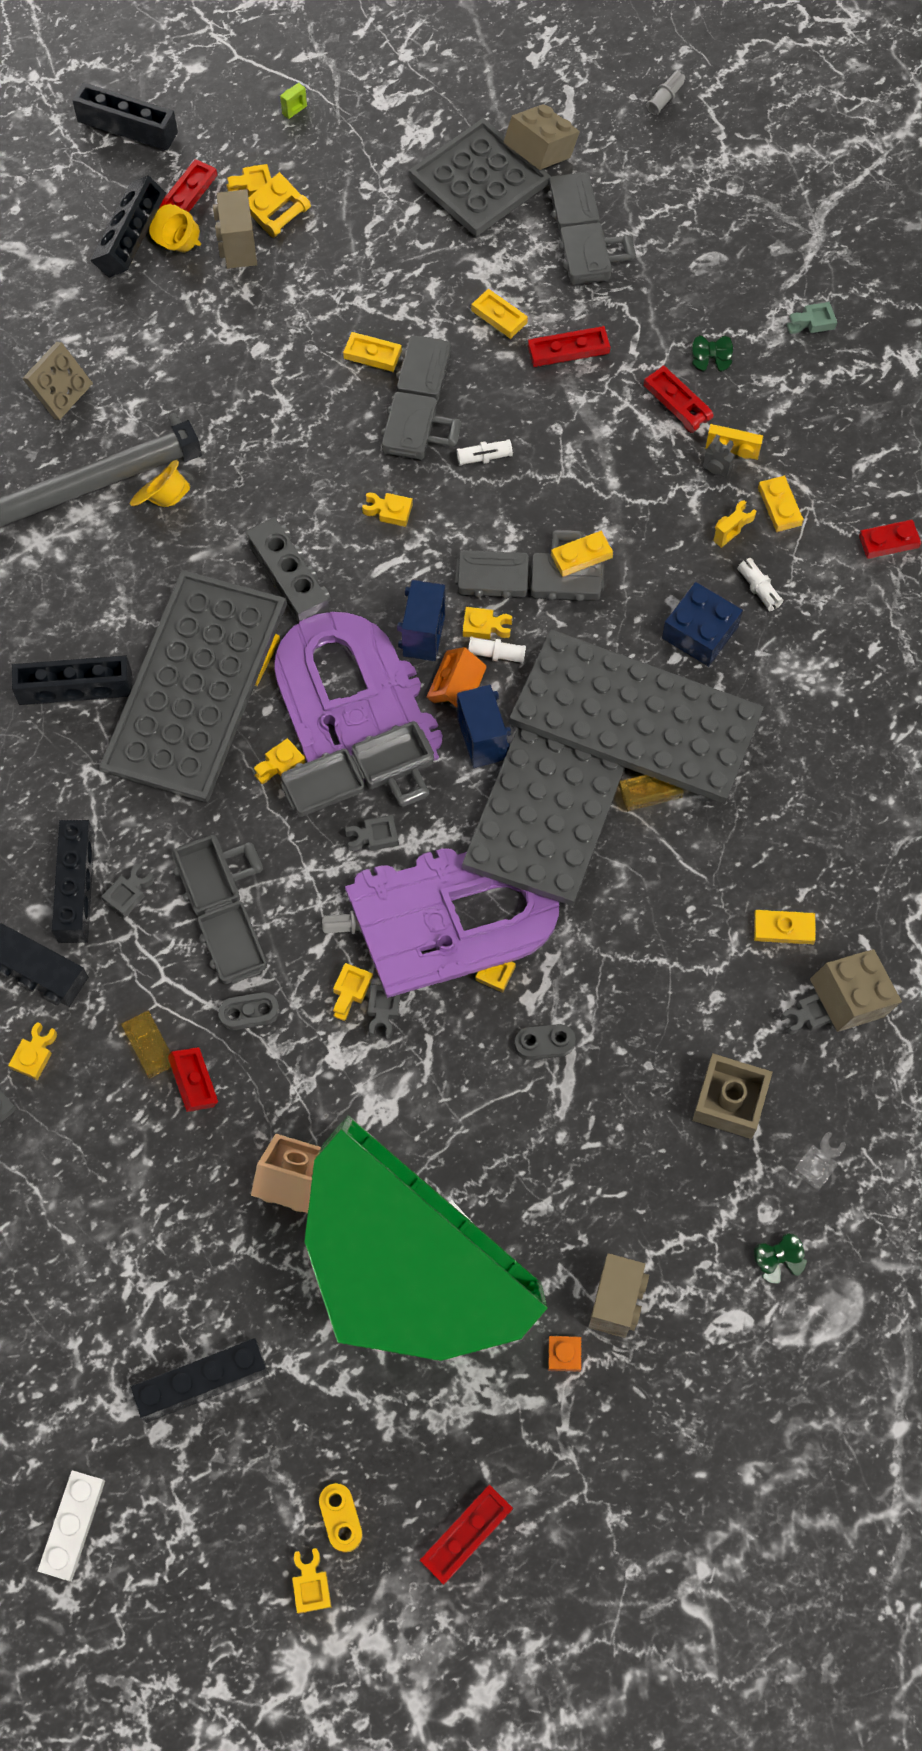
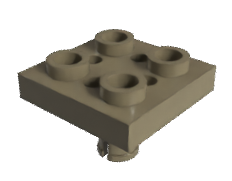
(44, 380)

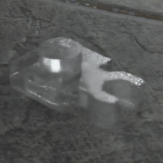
(817, 1163)

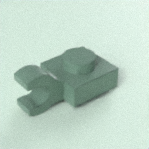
(815, 317)

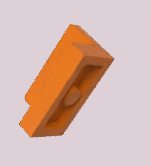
(457, 673)

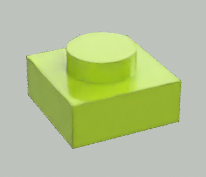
(293, 100)

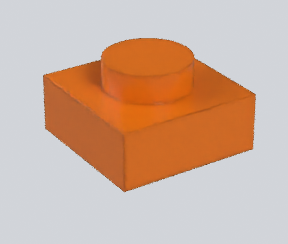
(564, 1353)

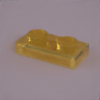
(647, 791)
(148, 1043)

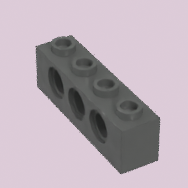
(271, 536)

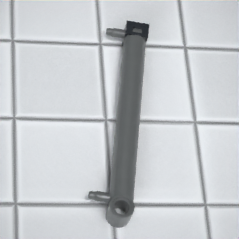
(112, 469)

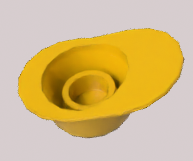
(174, 229)
(164, 489)

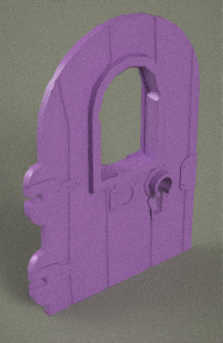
(369, 712)
(415, 912)

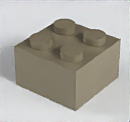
(541, 136)
(235, 229)
(855, 990)
(732, 1096)
(617, 1294)

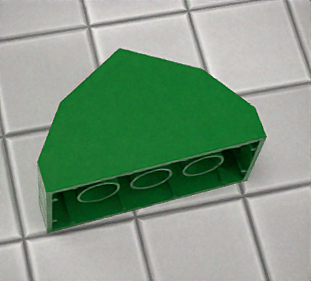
(405, 1263)

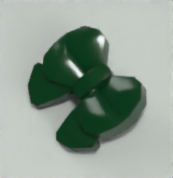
(703, 349)
(788, 1250)

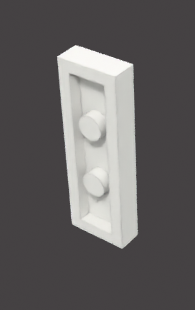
(71, 1526)

